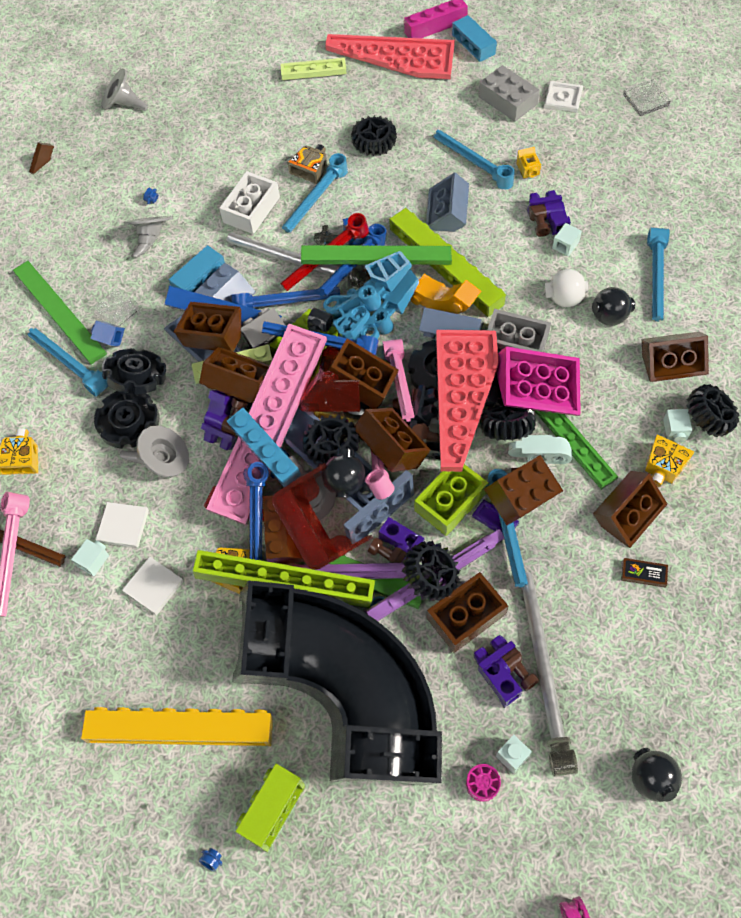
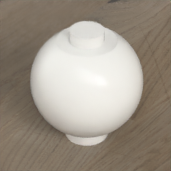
(566, 288)

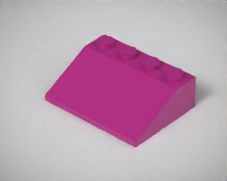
(539, 381)

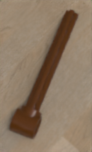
(37, 551)

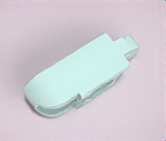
(552, 449)

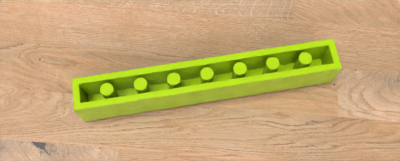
(417, 233)
(239, 570)

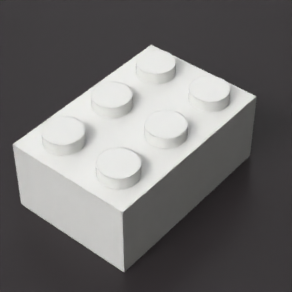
(249, 202)

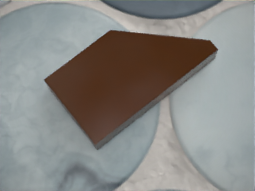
(41, 156)

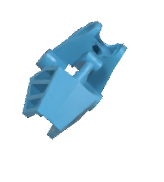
(389, 280)

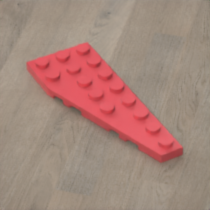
(406, 55)
(464, 378)

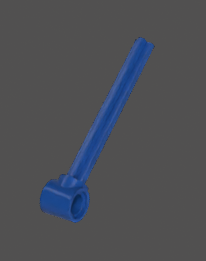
(375, 237)
(248, 300)
(367, 342)
(256, 485)

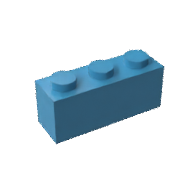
(474, 38)
(197, 270)

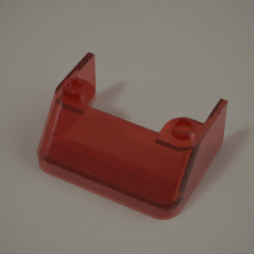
(326, 391)
(304, 526)

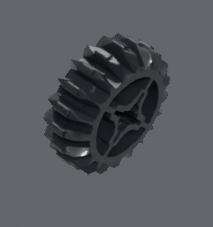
(373, 135)
(712, 410)
(507, 422)
(334, 430)
(426, 577)

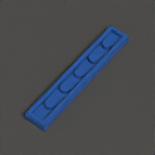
(181, 298)

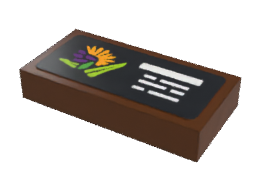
(644, 572)

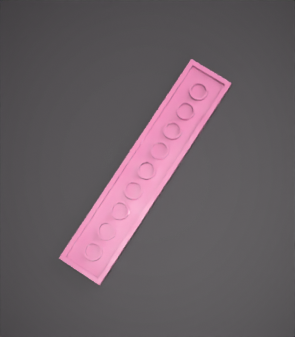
(274, 412)

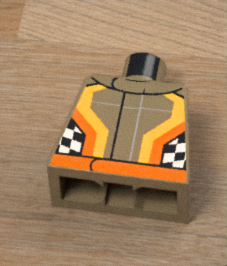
(309, 163)

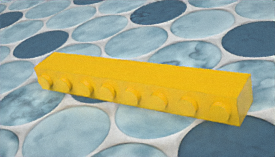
(178, 727)

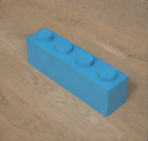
(264, 447)

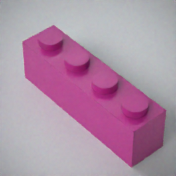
(434, 19)

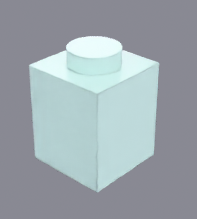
(566, 239)
(677, 425)
(90, 556)
(513, 754)

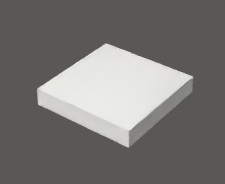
(563, 96)
(122, 525)
(153, 585)

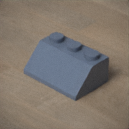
(448, 204)
(224, 283)
(441, 320)

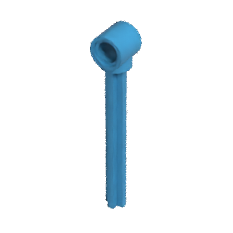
(335, 170)
(501, 174)
(658, 241)
(91, 379)
(510, 540)

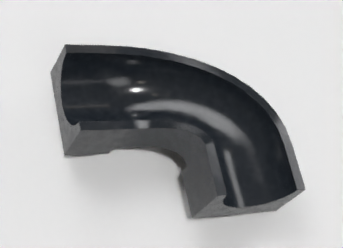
(355, 670)

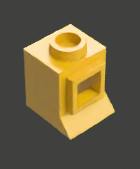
(529, 169)

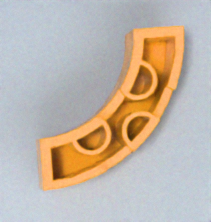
(438, 297)

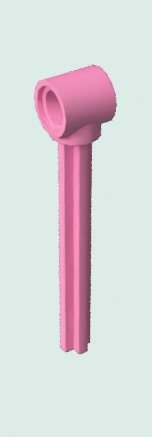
(394, 354)
(379, 480)
(14, 508)

